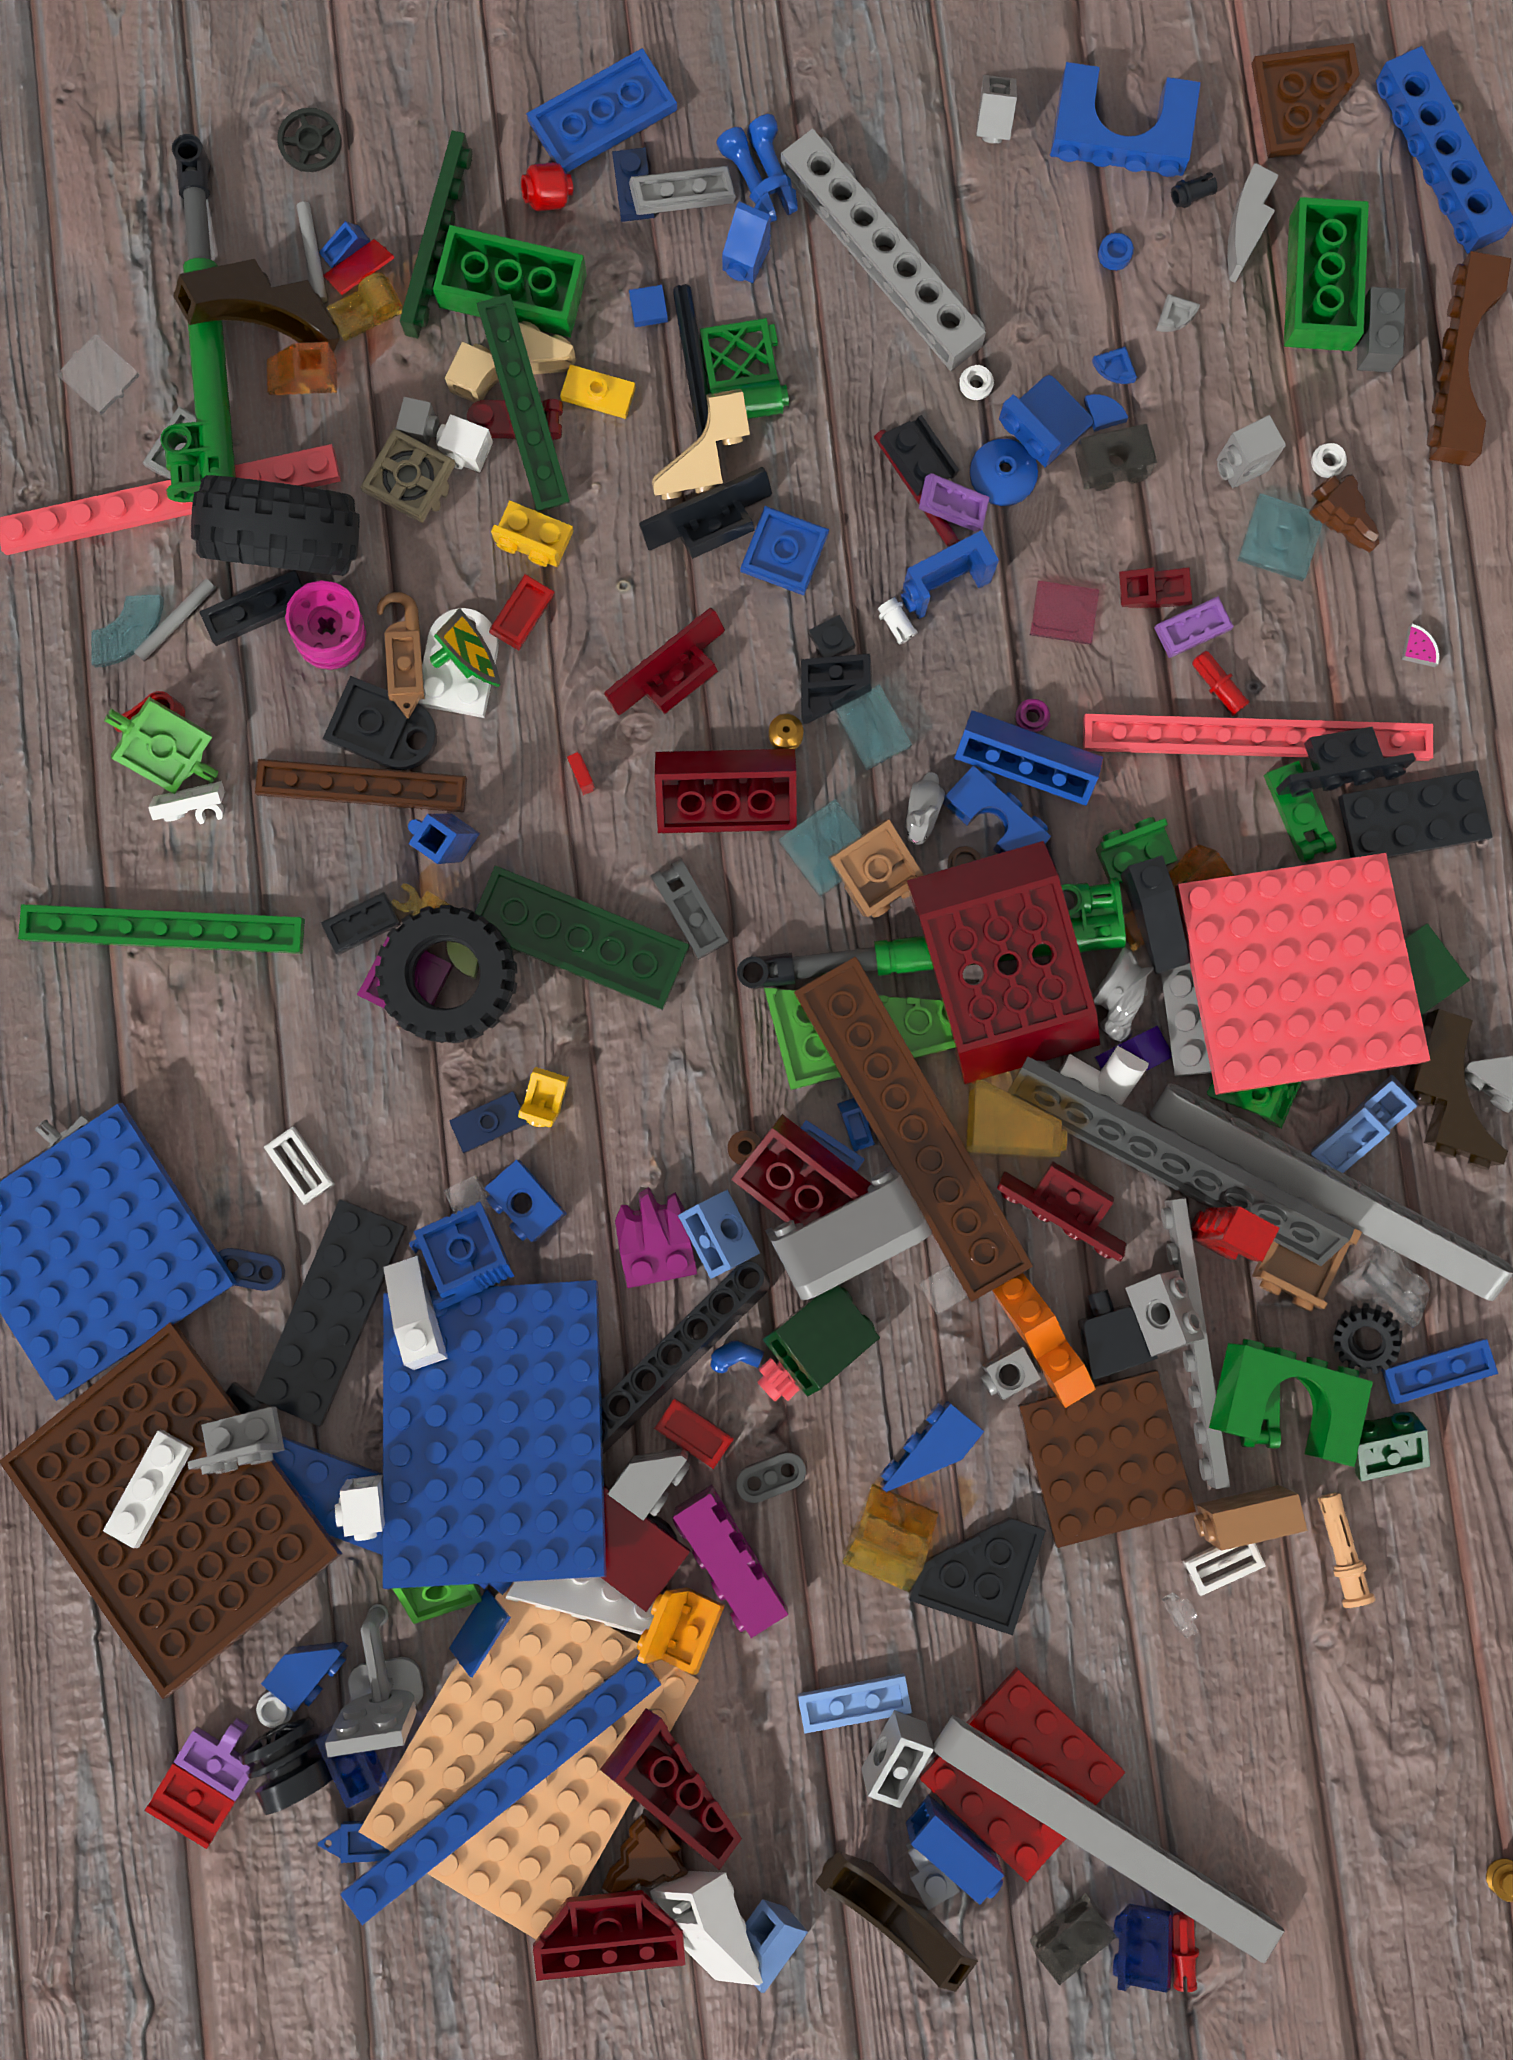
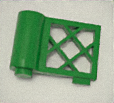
(761, 392)

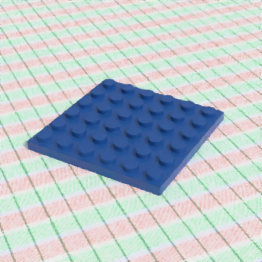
(99, 1252)

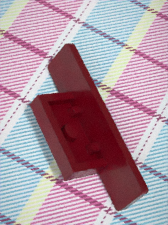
(672, 669)
(1069, 1204)

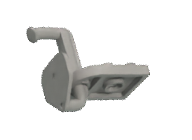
(381, 1696)

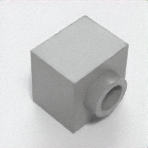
(418, 420)

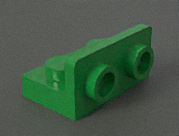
(1136, 846)

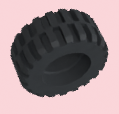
(400, 962)

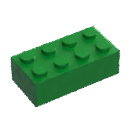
(483, 266)
(1326, 274)

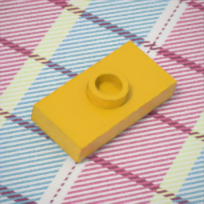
(598, 391)

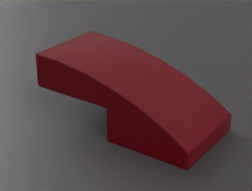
(1155, 588)

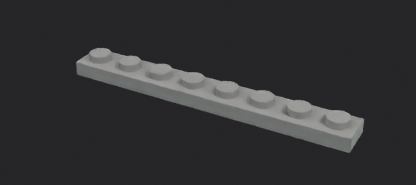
(1197, 1356)

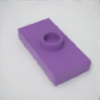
(953, 502)
(1193, 627)

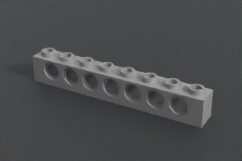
(949, 344)

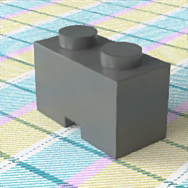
(1383, 334)

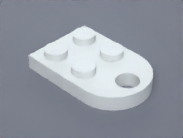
(446, 686)

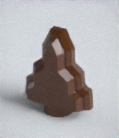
(1344, 510)
(646, 1858)

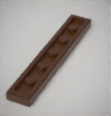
(361, 785)

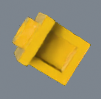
(543, 1098)

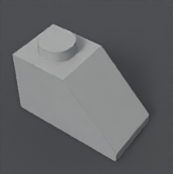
(996, 108)

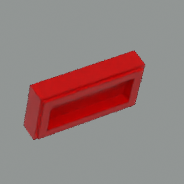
(521, 612)
(694, 1433)

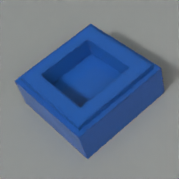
(648, 306)

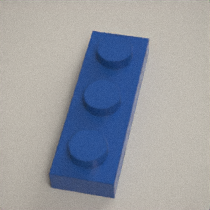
(1439, 1371)

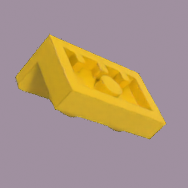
(532, 534)

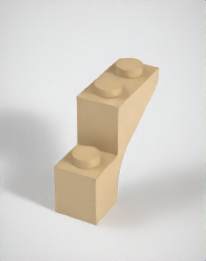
(474, 371)
(699, 464)

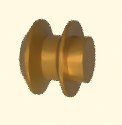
(786, 732)
(1500, 1878)

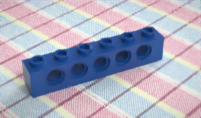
(1446, 132)

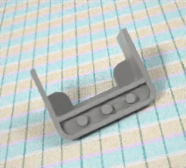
(850, 1236)

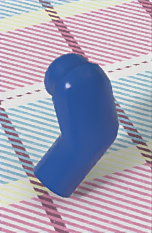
(733, 1353)

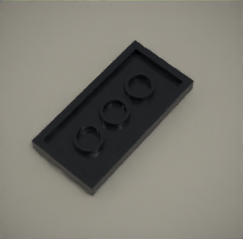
(1416, 816)

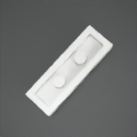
(148, 1489)

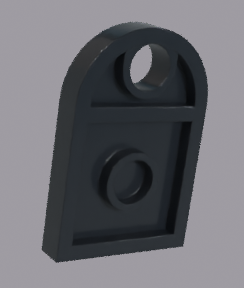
(377, 727)

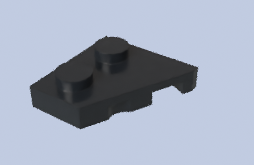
(833, 683)

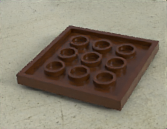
(1107, 1459)

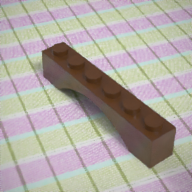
(1458, 421)

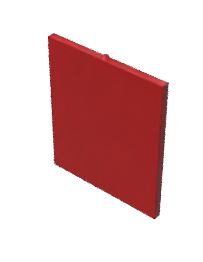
(358, 266)

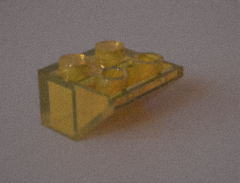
(891, 1538)

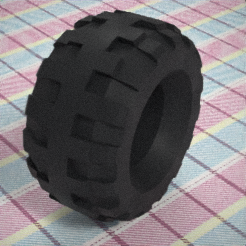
(275, 525)

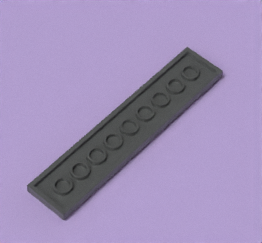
(1178, 1162)

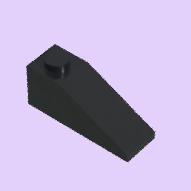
(1156, 913)

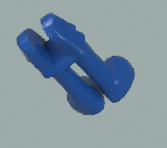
(761, 134)

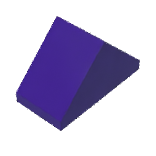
(1147, 1046)

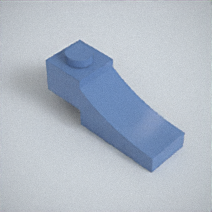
(1366, 1125)

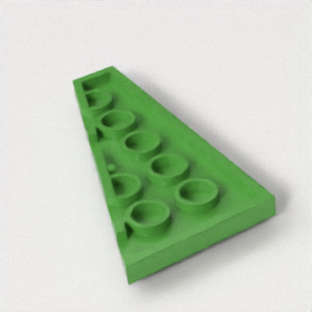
(806, 1060)

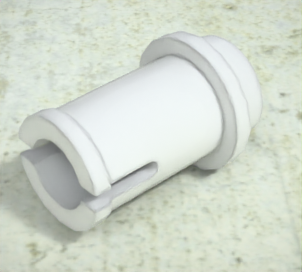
(897, 620)

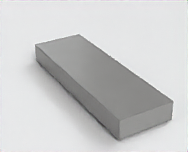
(682, 190)

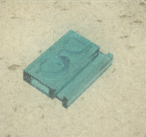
(873, 728)

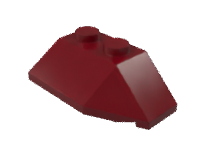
(607, 1937)

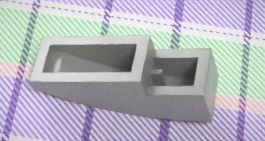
(1249, 218)

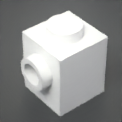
(464, 443)

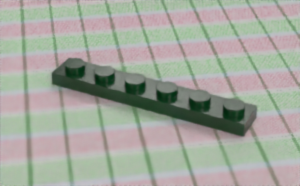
(441, 215)
(523, 402)

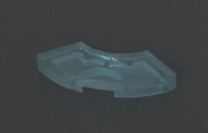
(128, 631)

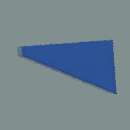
(344, 243)
(855, 1125)

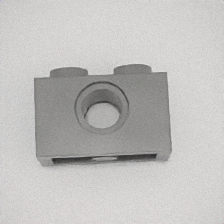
(1250, 452)
(1149, 1304)
(897, 1759)

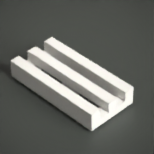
(317, 1189)
(1204, 1556)

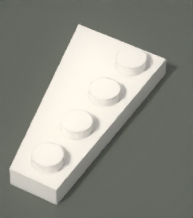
(584, 1599)

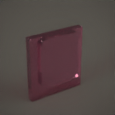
(1064, 612)

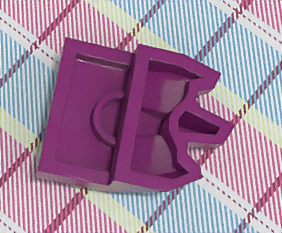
(654, 1241)

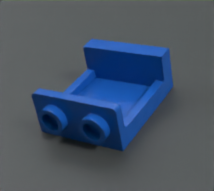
(969, 554)

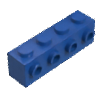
(1029, 758)

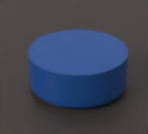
(1115, 251)

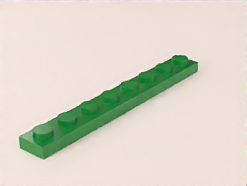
(161, 929)

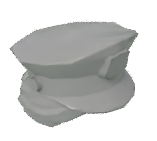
(1122, 995)

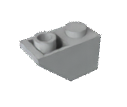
(1494, 1079)

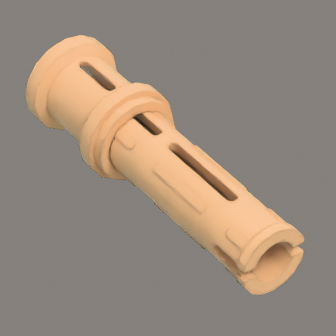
(1348, 1566)

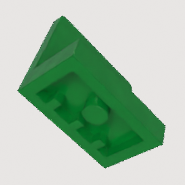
(1269, 1102)

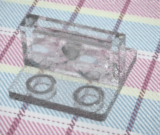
(1389, 1283)

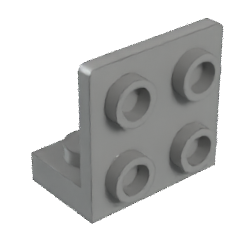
(240, 1439)

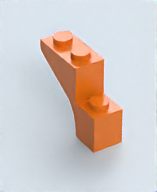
(1044, 1339)

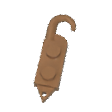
(403, 654)

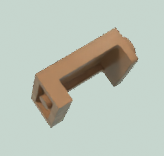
(1298, 1276)

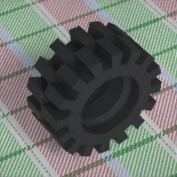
(1362, 1358)

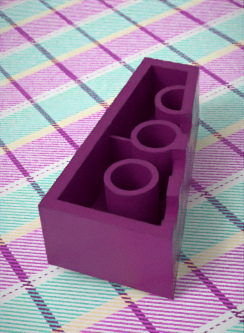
(729, 1561)

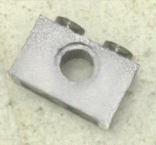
(1129, 444)

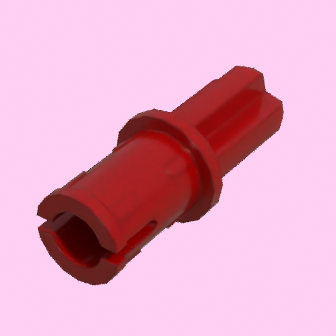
(1220, 682)
(1184, 1952)

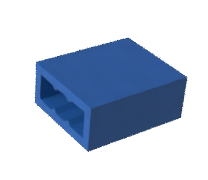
(955, 1850)

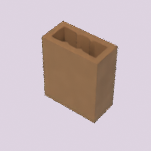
(1250, 1517)

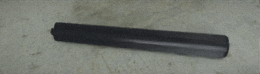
(692, 355)

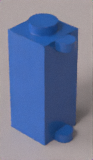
(442, 837)

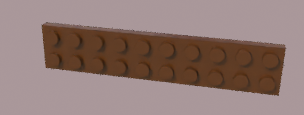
(913, 1128)

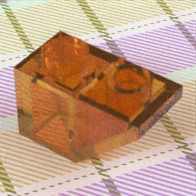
(302, 370)

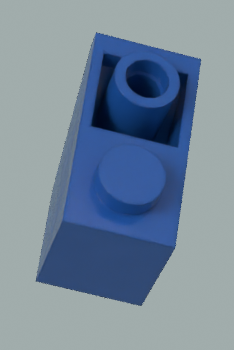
(301, 1670)

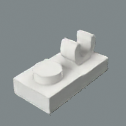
(174, 806)

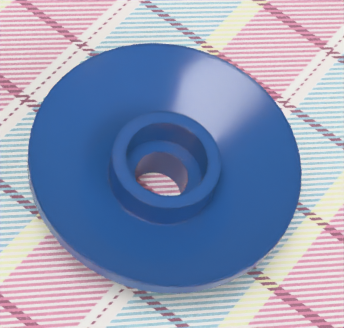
(1001, 486)

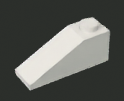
(413, 1314)

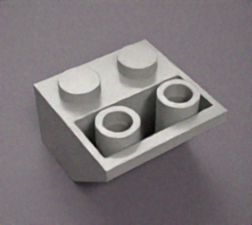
(646, 1478)

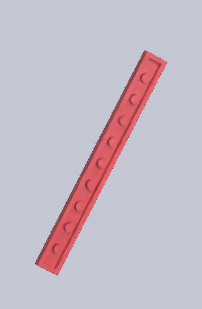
(150, 503)
(1240, 735)

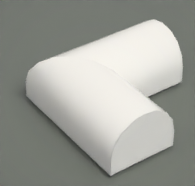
(1114, 1080)

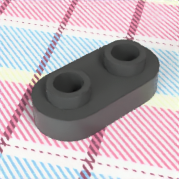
(771, 1478)

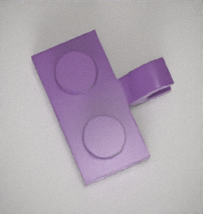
(216, 1760)

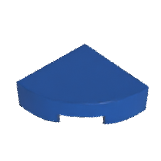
(1115, 366)
(1104, 411)

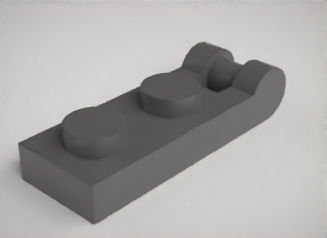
(690, 910)

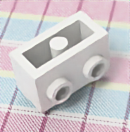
(361, 1507)

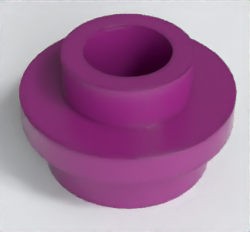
(1036, 706)

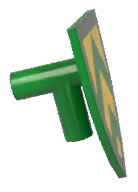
(466, 649)

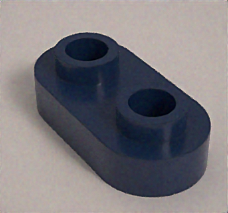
(251, 1266)

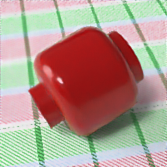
(546, 186)

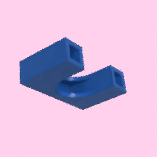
(1084, 138)

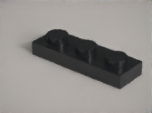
(250, 609)

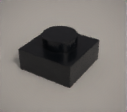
(832, 638)

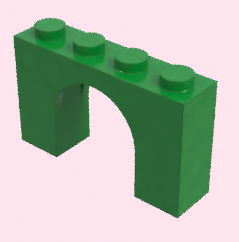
(1336, 1397)

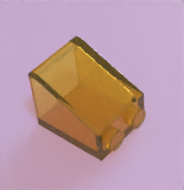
(1009, 1126)

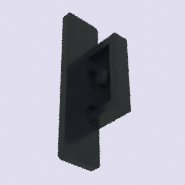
(709, 517)
(1342, 760)

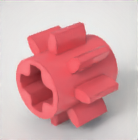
(777, 1381)

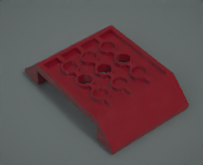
(994, 910)

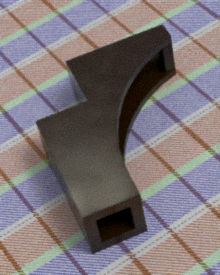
(245, 294)
(1442, 1081)
(899, 1917)

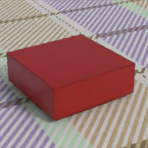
(581, 773)

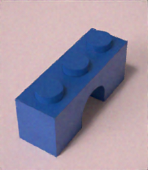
(979, 795)

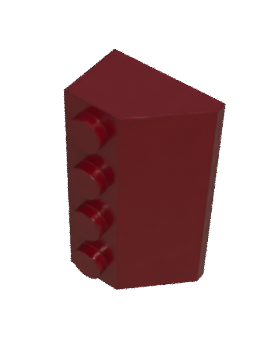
(726, 790)
(798, 1175)

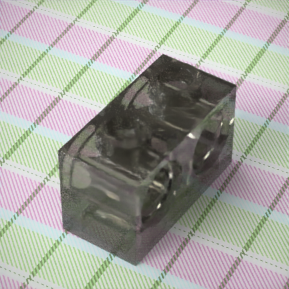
(1072, 1938)

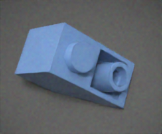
(773, 1938)

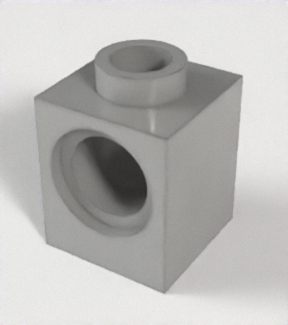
(1025, 1373)

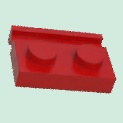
(190, 1806)

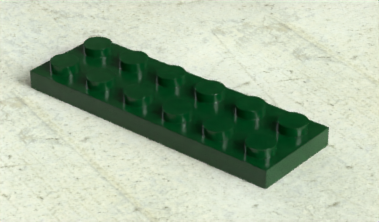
(582, 938)

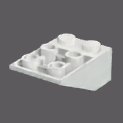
(711, 1925)

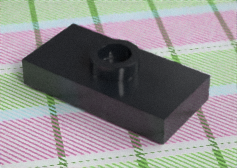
(360, 923)

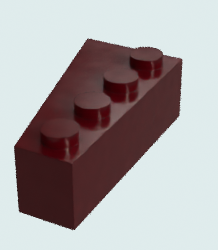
(662, 1780)

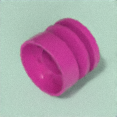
(320, 607)

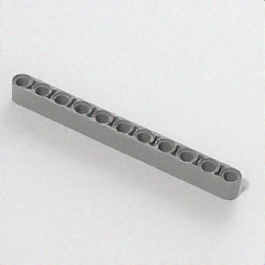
(1332, 1192)
(1108, 1839)

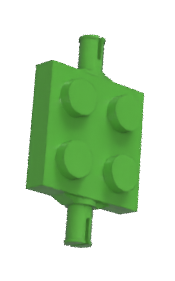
(161, 745)

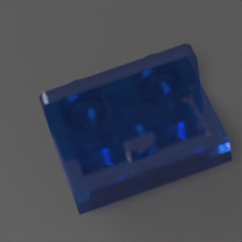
(1143, 1948)

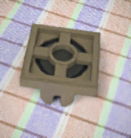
(408, 476)

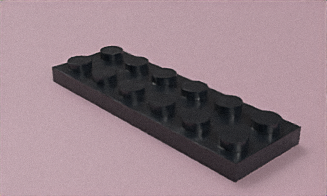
(330, 1312)

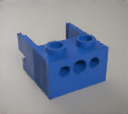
(462, 1254)

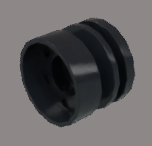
(286, 1763)

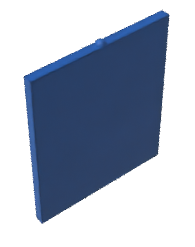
(479, 1633)

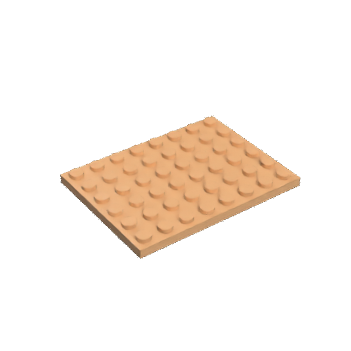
(556, 1832)

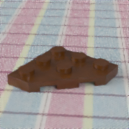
(1300, 93)

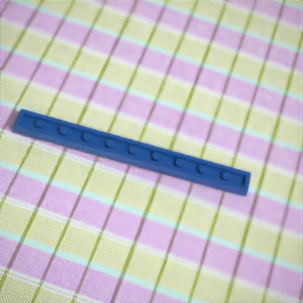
(499, 1789)

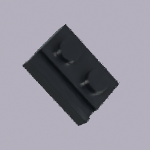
(918, 453)

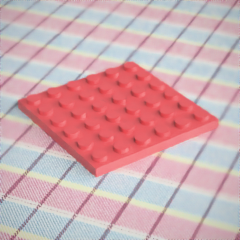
(1301, 973)

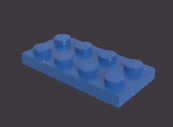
(602, 111)
(319, 1481)

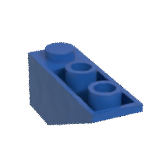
(939, 1445)

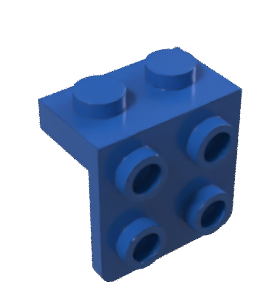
(1045, 419)

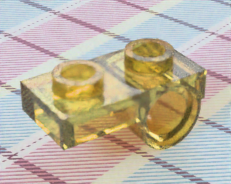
(367, 307)

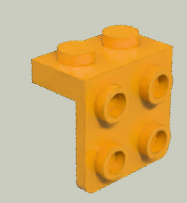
(680, 1629)

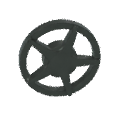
(309, 140)

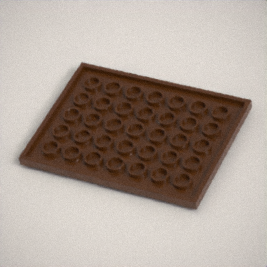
(219, 1546)

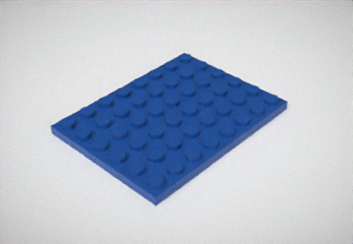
(498, 1444)

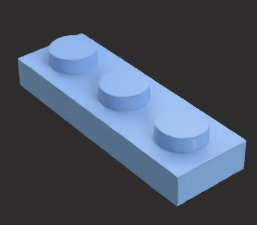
(854, 1703)

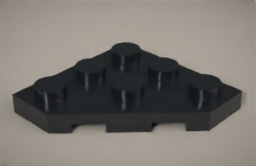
(983, 1575)

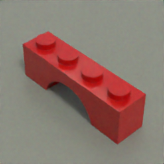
(1233, 1232)

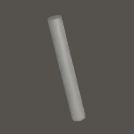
(311, 250)
(175, 619)

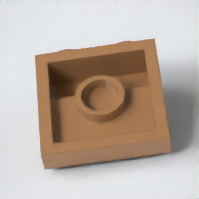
(876, 869)

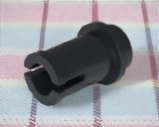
(1192, 190)

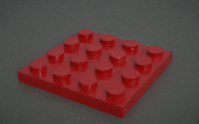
(1044, 1736)

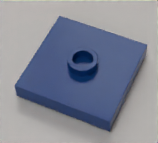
(784, 550)

